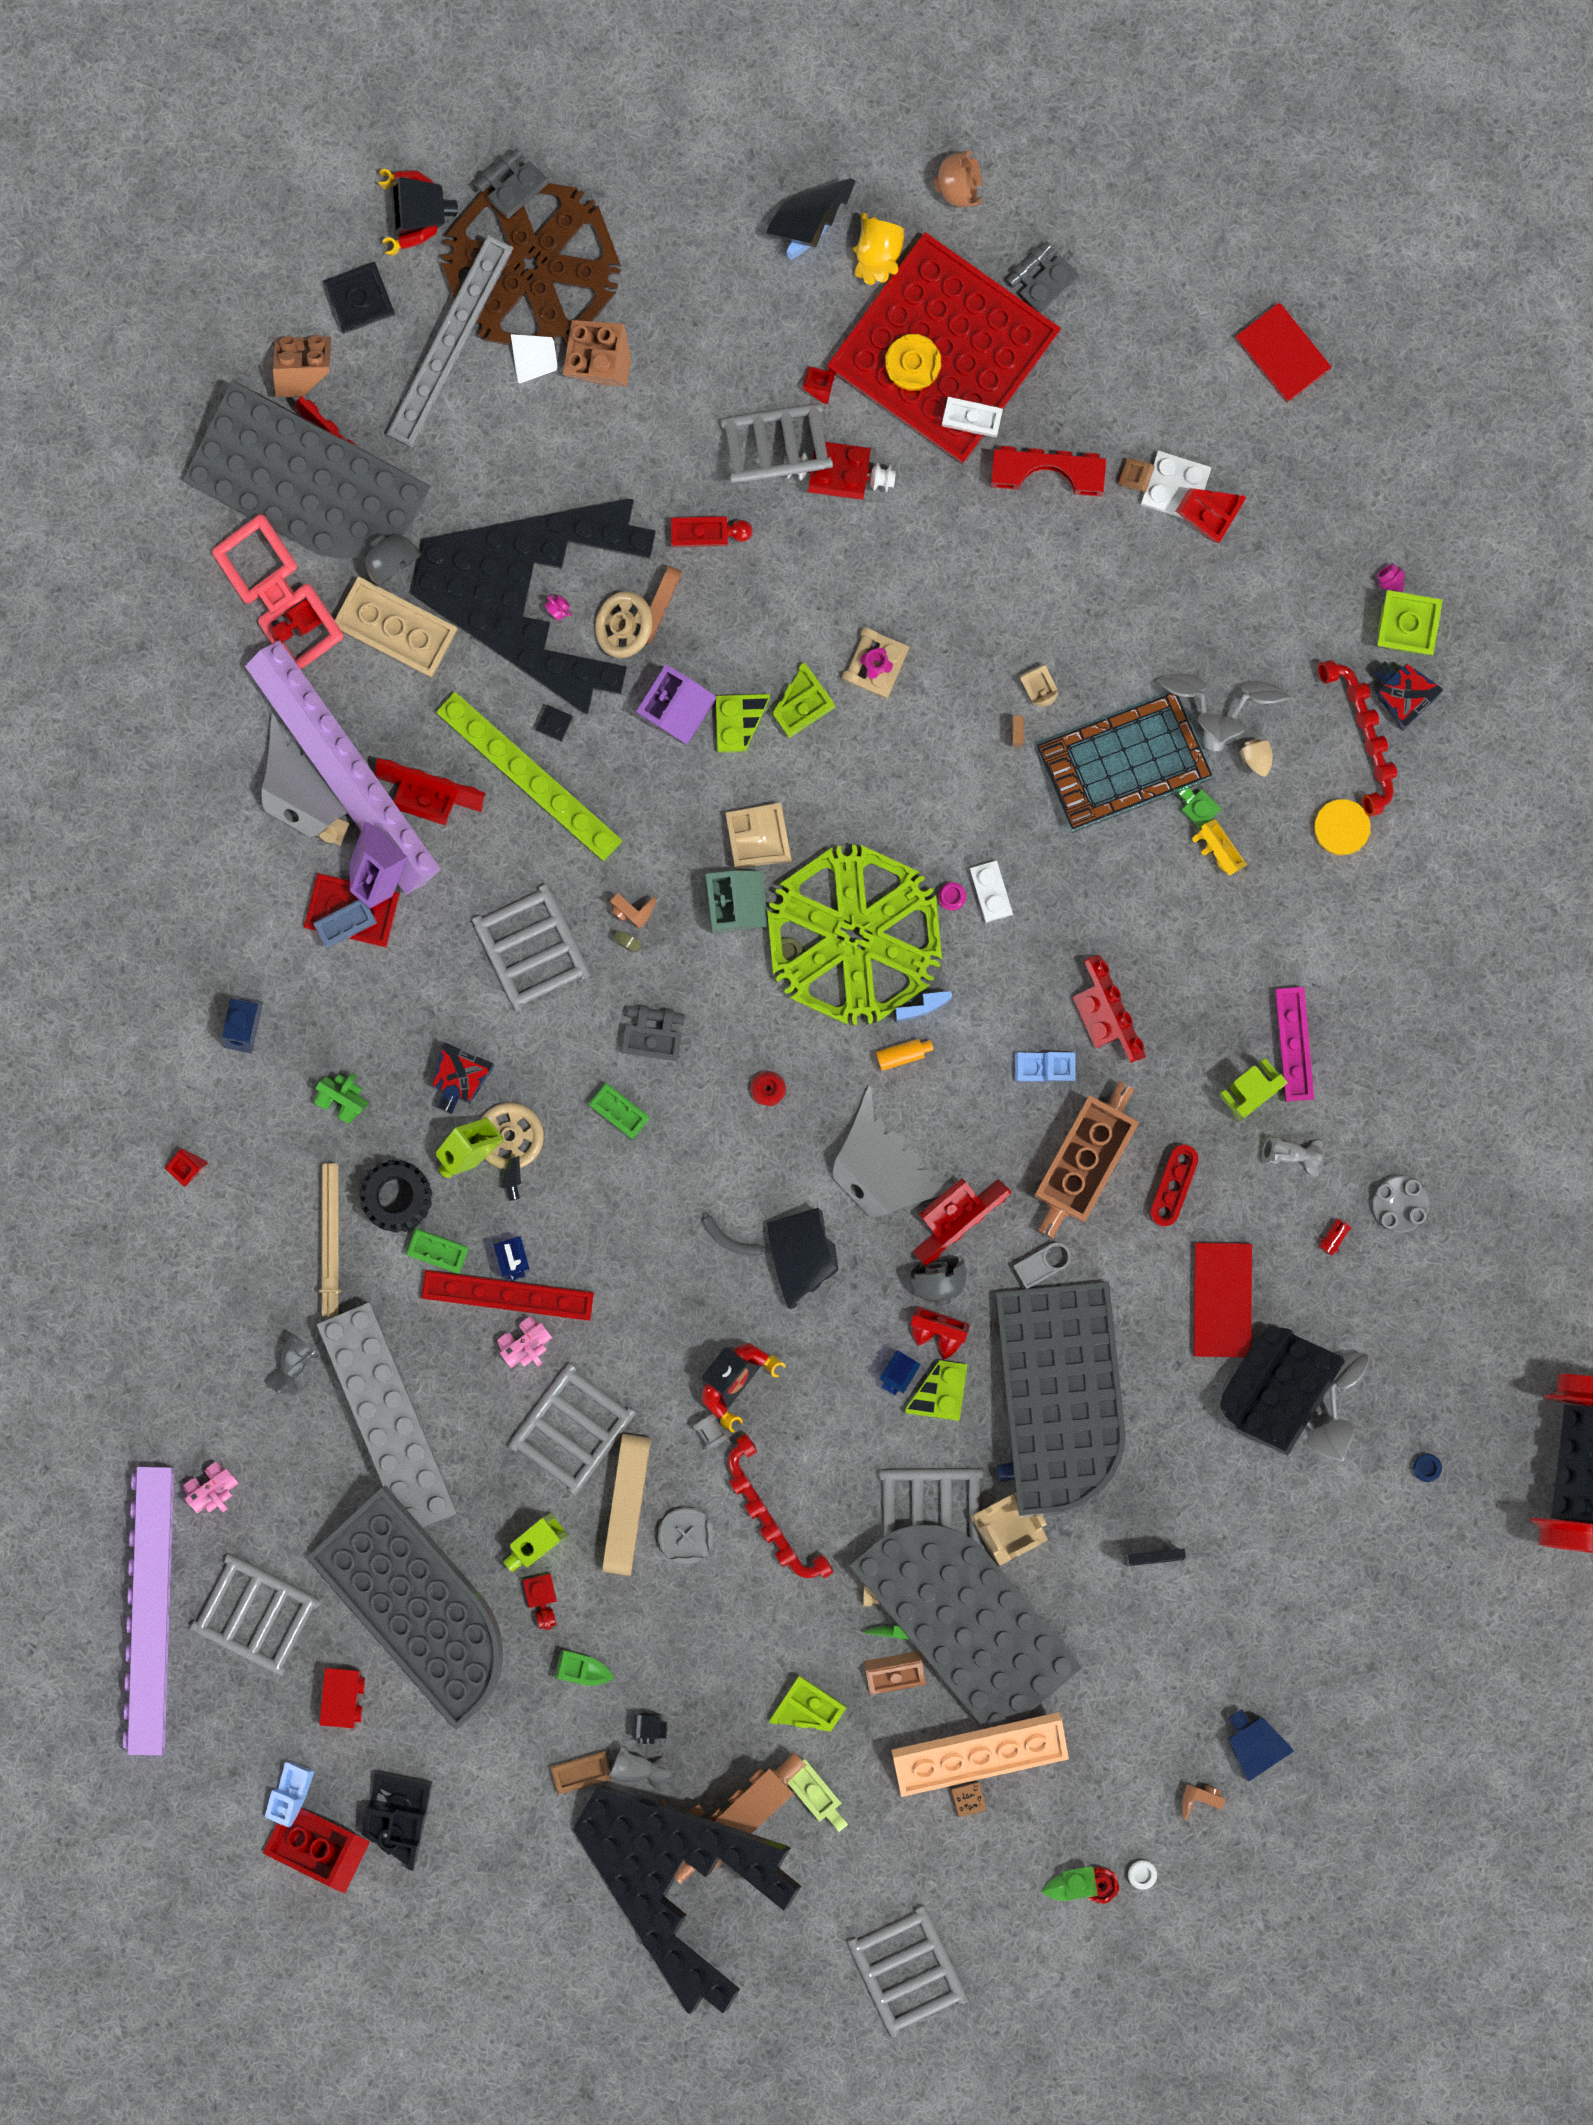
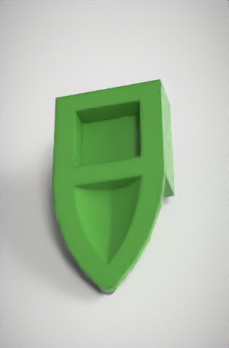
(887, 1631)
(581, 1669)
(1072, 1885)

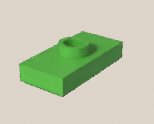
(619, 1111)
(437, 1251)

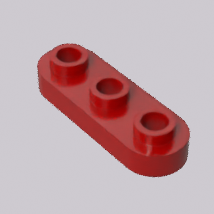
(1174, 1172)

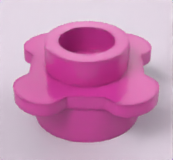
(558, 606)
(876, 655)

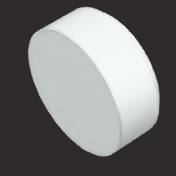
(1142, 1874)

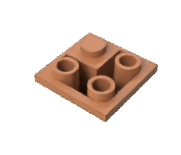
(598, 353)
(300, 364)

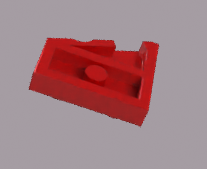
(1210, 511)

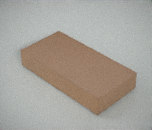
(581, 1772)

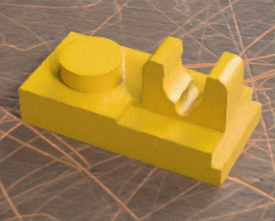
(1226, 853)

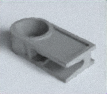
(1036, 1269)

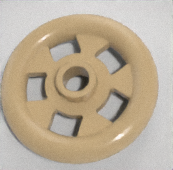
(605, 618)
(533, 1134)

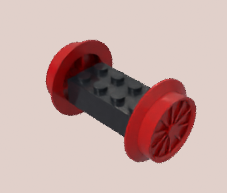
(1574, 1469)

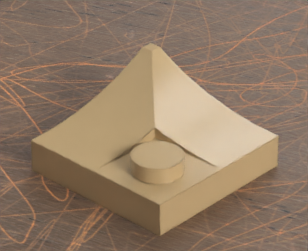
(758, 836)

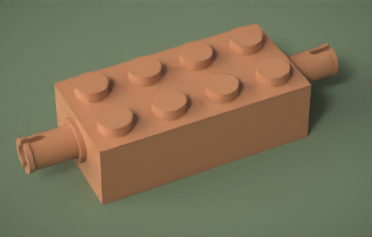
(1086, 1159)
(756, 1803)

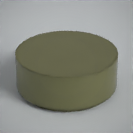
(627, 941)
(791, 948)

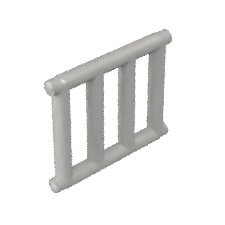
(794, 465)
(506, 974)
(591, 1461)
(917, 1477)
(252, 1651)
(883, 1998)

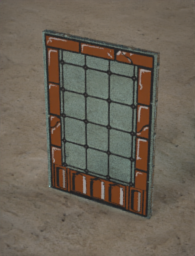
(1124, 761)

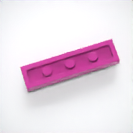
(1294, 1044)

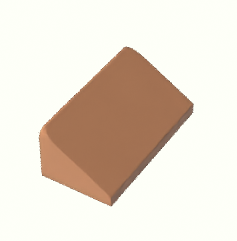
(894, 1672)

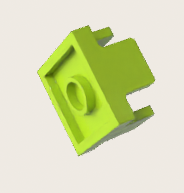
(1409, 623)
(1253, 1089)

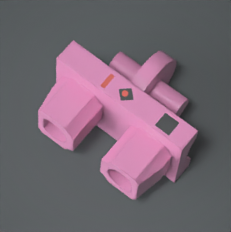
(527, 1347)
(213, 1493)

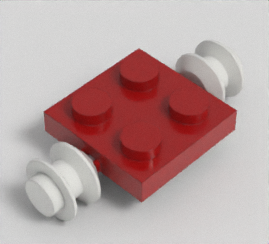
(848, 473)

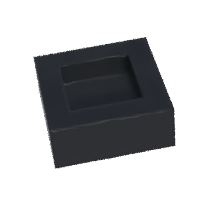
(554, 723)

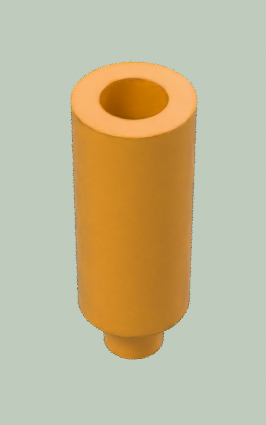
(903, 1053)

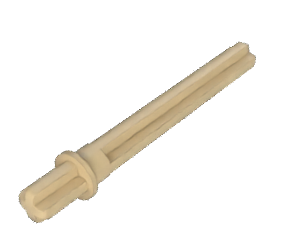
(330, 1239)

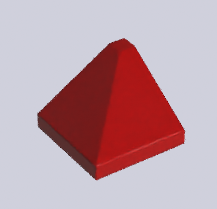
(819, 383)
(185, 1166)

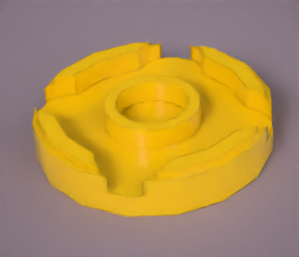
(913, 362)
(1342, 827)

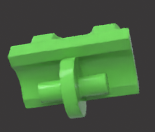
(344, 1092)

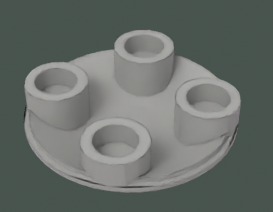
(1401, 1204)

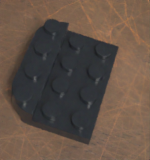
(1278, 1388)

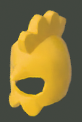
(878, 249)

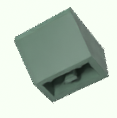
(736, 901)

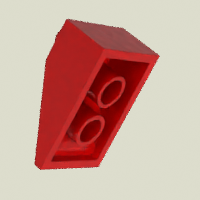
(318, 1849)

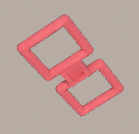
(275, 589)

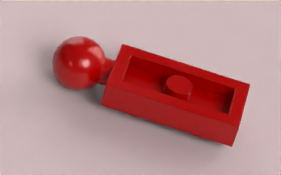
(707, 531)

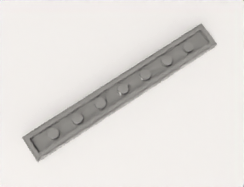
(450, 341)

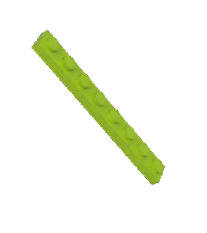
(529, 776)

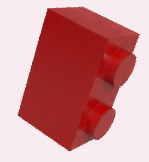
(341, 1697)

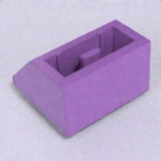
(676, 704)
(375, 867)

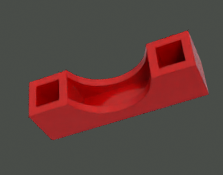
(1084, 473)

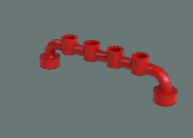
(1366, 719)
(757, 1508)

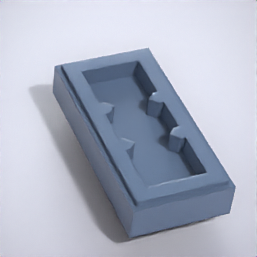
(344, 923)

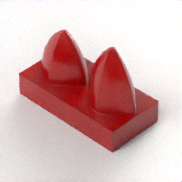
(950, 1330)

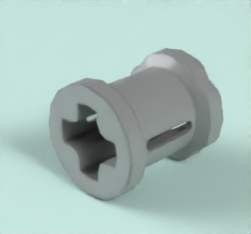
(710, 1432)

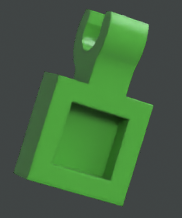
(1199, 807)

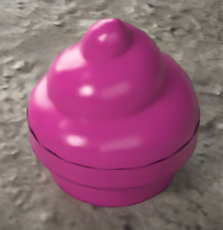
(1391, 578)

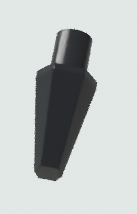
(512, 1178)

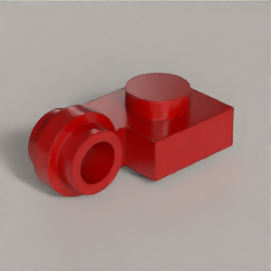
(302, 618)
(539, 1593)

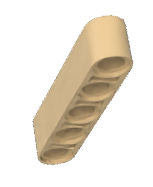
(626, 1504)

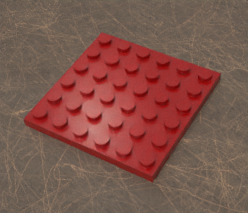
(979, 327)

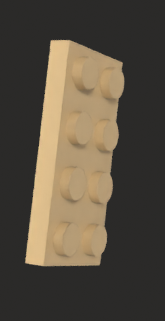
(395, 627)

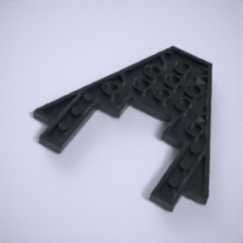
(485, 579)
(640, 1853)

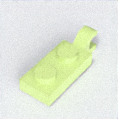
(817, 1796)

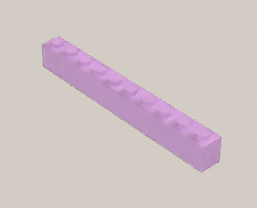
(338, 759)
(149, 1611)

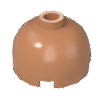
(959, 180)

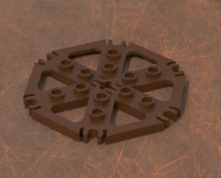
(556, 269)

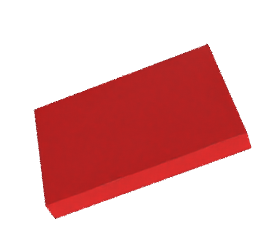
(1283, 352)
(334, 894)

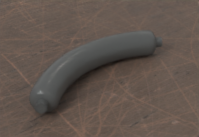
(727, 1242)

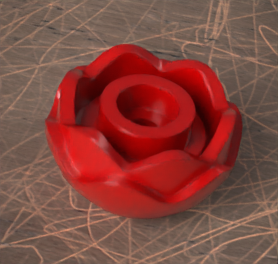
(765, 1097)
(1110, 1886)

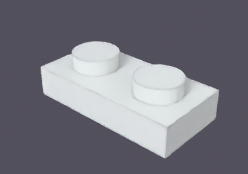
(972, 417)
(991, 891)

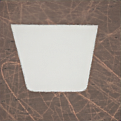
(533, 356)

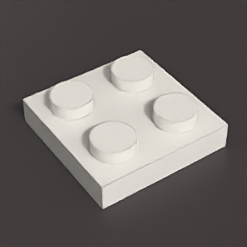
(1172, 480)

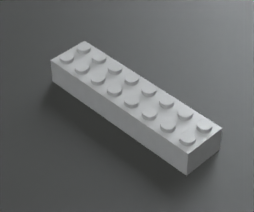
(386, 1414)

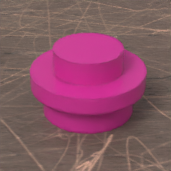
(952, 896)

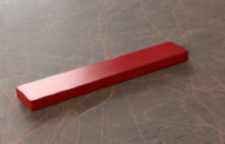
(507, 1295)

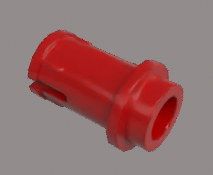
(1334, 1237)

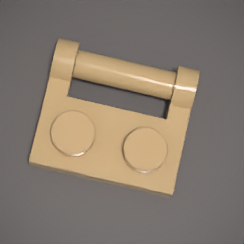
(884, 682)

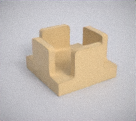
(1006, 1533)

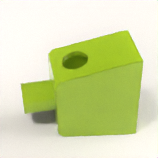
(457, 1152)
(543, 1537)

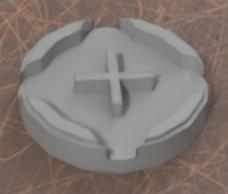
(686, 1535)

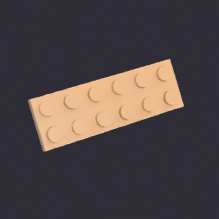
(980, 1754)

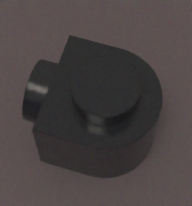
(648, 1728)

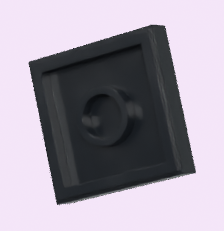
(359, 297)
(1155, 1557)

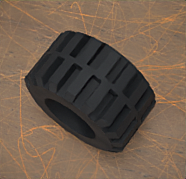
(390, 1171)

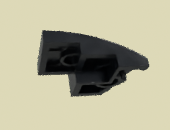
(807, 212)
(801, 1253)
(399, 1821)

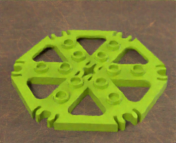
(875, 919)

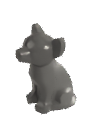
(293, 1360)

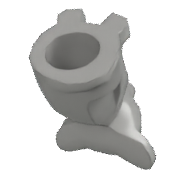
(1277, 1150)
(635, 1768)

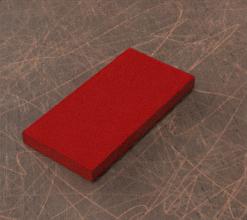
(1222, 1299)

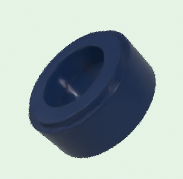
(1427, 1468)

